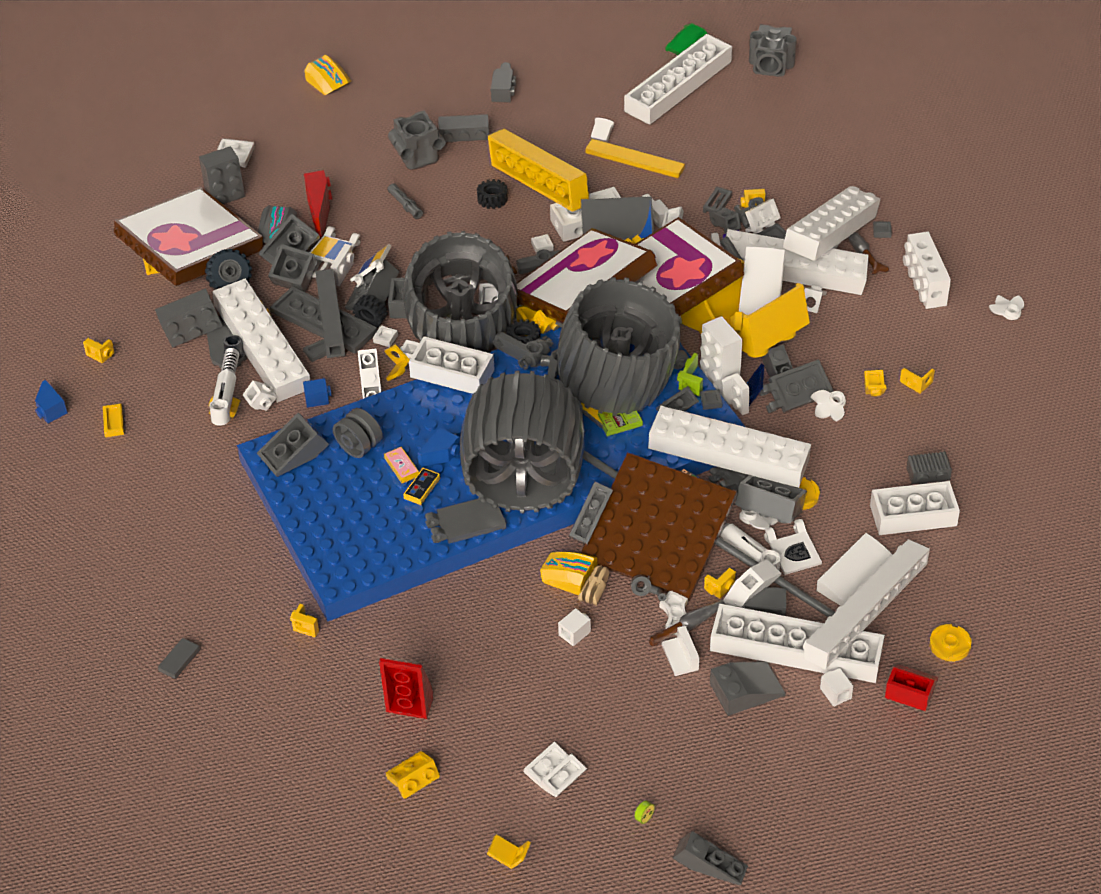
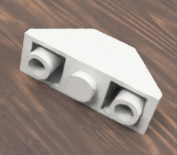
(369, 372)
(751, 583)

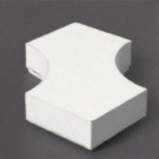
(674, 607)

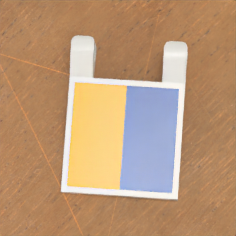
(329, 246)
(375, 261)

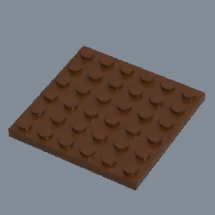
(660, 525)

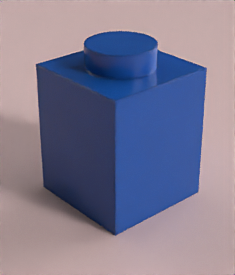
(316, 392)

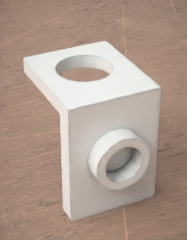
(815, 292)

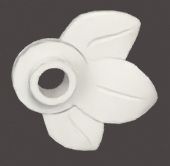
(1009, 309)
(827, 406)
(756, 520)

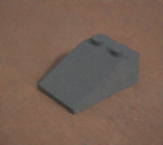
(291, 234)
(292, 446)
(744, 685)

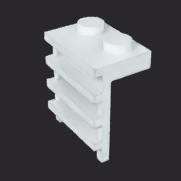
(341, 264)

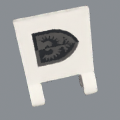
(795, 550)

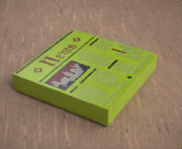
(620, 422)

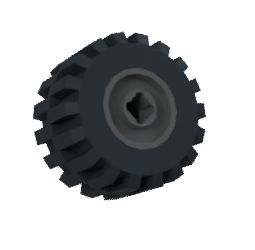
(227, 268)

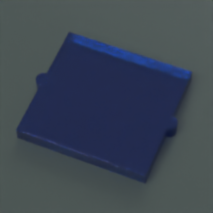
(756, 383)

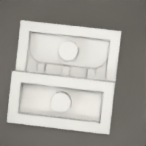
(554, 769)

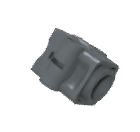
(772, 50)
(416, 140)

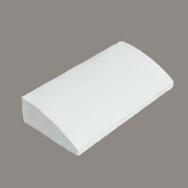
(762, 278)
(852, 569)

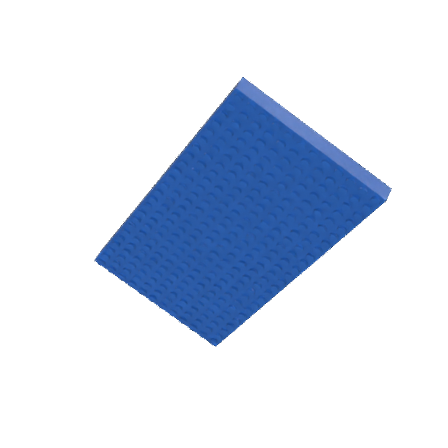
(367, 542)

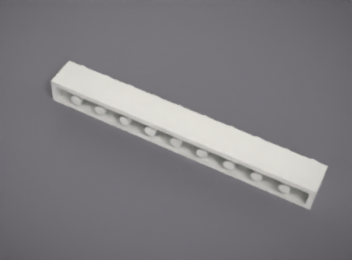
(865, 604)

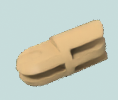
(594, 585)

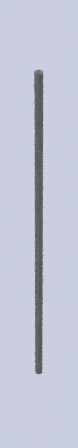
(731, 549)

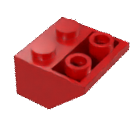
(910, 687)

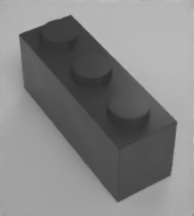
(464, 128)
(590, 513)

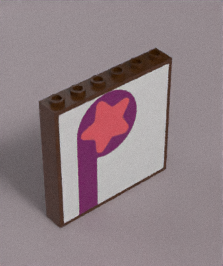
(184, 234)
(583, 262)
(688, 265)

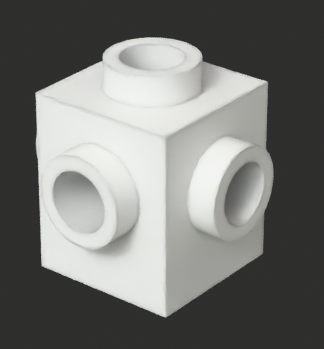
(259, 395)

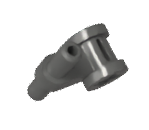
(741, 212)

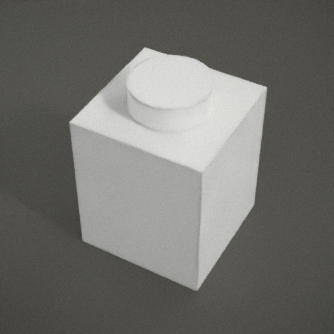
(574, 627)
(836, 687)

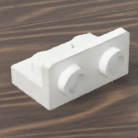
(762, 216)
(736, 392)

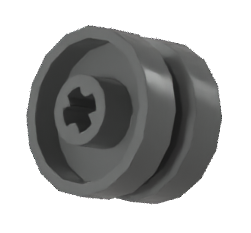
(357, 432)

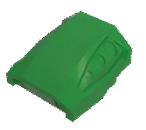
(685, 38)

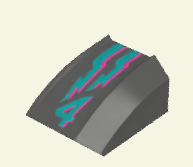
(272, 220)

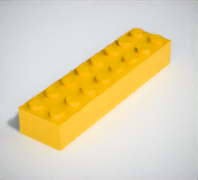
(538, 169)

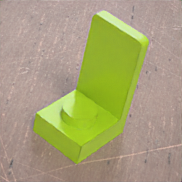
(687, 379)

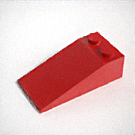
(318, 199)
(405, 688)

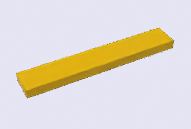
(635, 158)

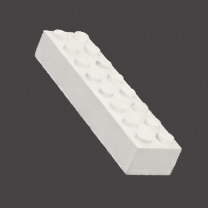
(677, 79)
(831, 223)
(833, 270)
(261, 339)
(729, 446)
(781, 642)

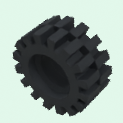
(499, 192)
(370, 310)
(524, 328)

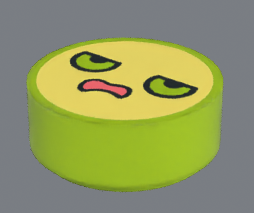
(644, 812)

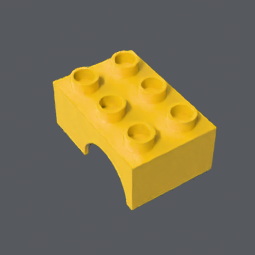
(760, 329)

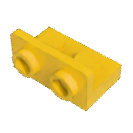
(413, 774)

